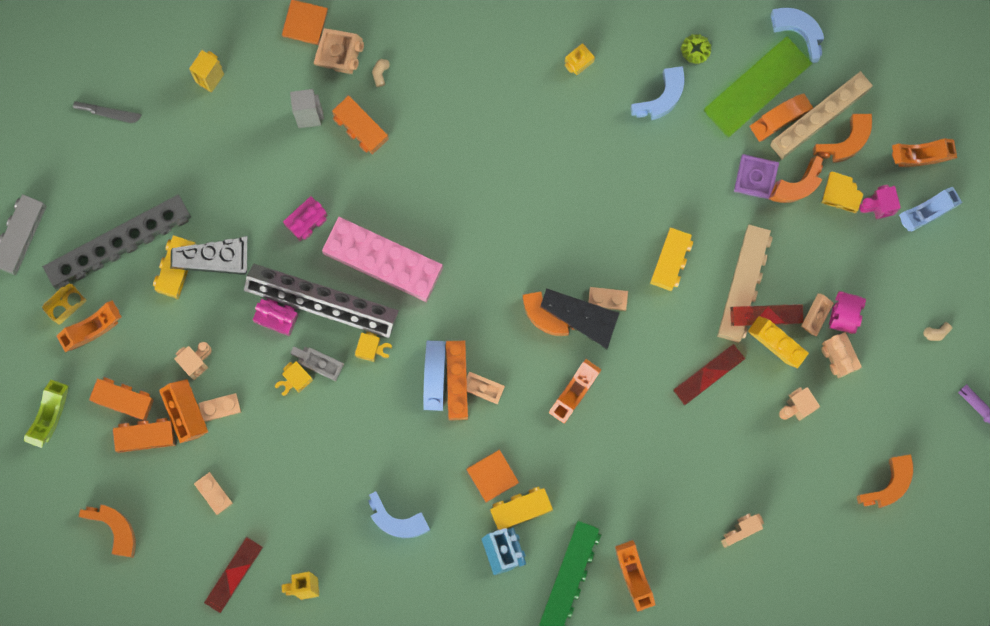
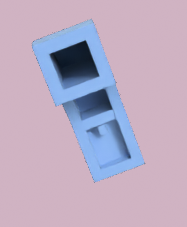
(802, 23)
(658, 108)
(930, 210)
(434, 375)
(398, 528)

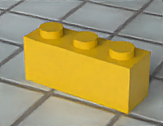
(207, 70)
(672, 259)
(171, 280)
(778, 342)
(521, 508)

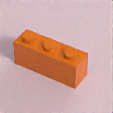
(359, 125)
(121, 399)
(183, 411)
(144, 435)

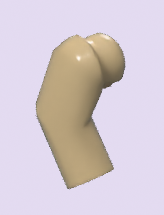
(378, 70)
(937, 334)

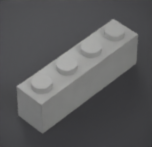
(306, 108)
(19, 233)

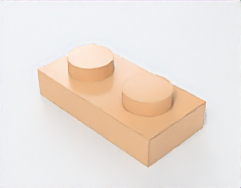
(608, 298)
(817, 314)
(484, 388)
(220, 407)
(213, 493)

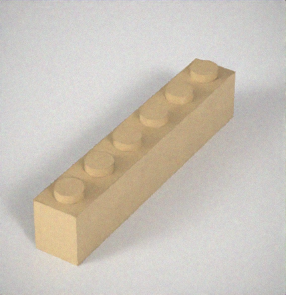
(821, 115)
(745, 279)

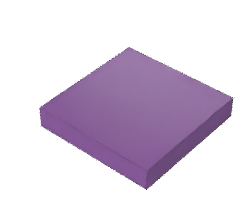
(756, 176)

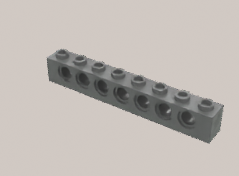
(54, 269)
(321, 300)

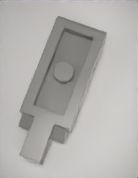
(318, 362)

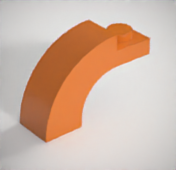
(781, 116)
(789, 192)
(575, 391)

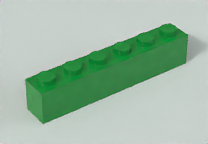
(570, 574)

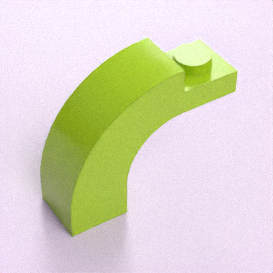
(48, 415)

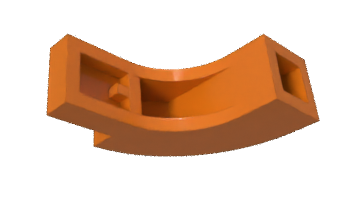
(859, 133)
(924, 154)
(541, 318)
(90, 328)
(900, 480)
(123, 533)
(634, 576)

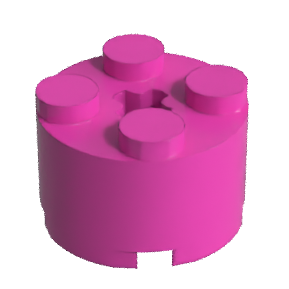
(846, 312)

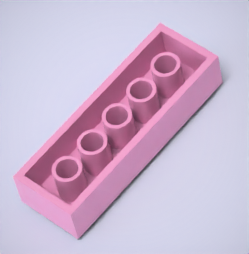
(382, 259)

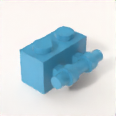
(503, 550)

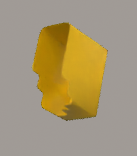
(842, 193)
(56, 301)

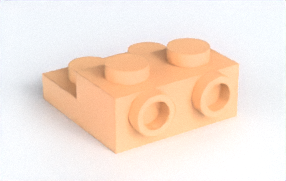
(339, 51)
(747, 526)

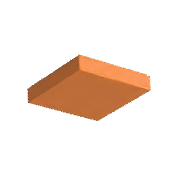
(304, 22)
(492, 476)

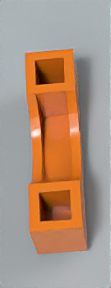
(457, 380)

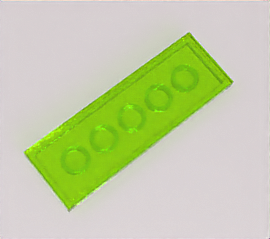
(757, 87)

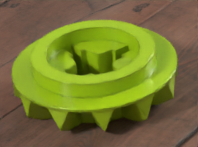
(696, 57)

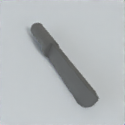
(125, 116)

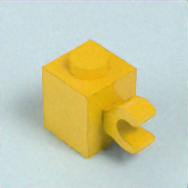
(579, 59)
(369, 347)
(295, 377)
(303, 586)

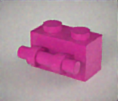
(882, 202)
(306, 218)
(275, 317)

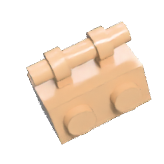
(841, 355)
(192, 361)
(800, 404)

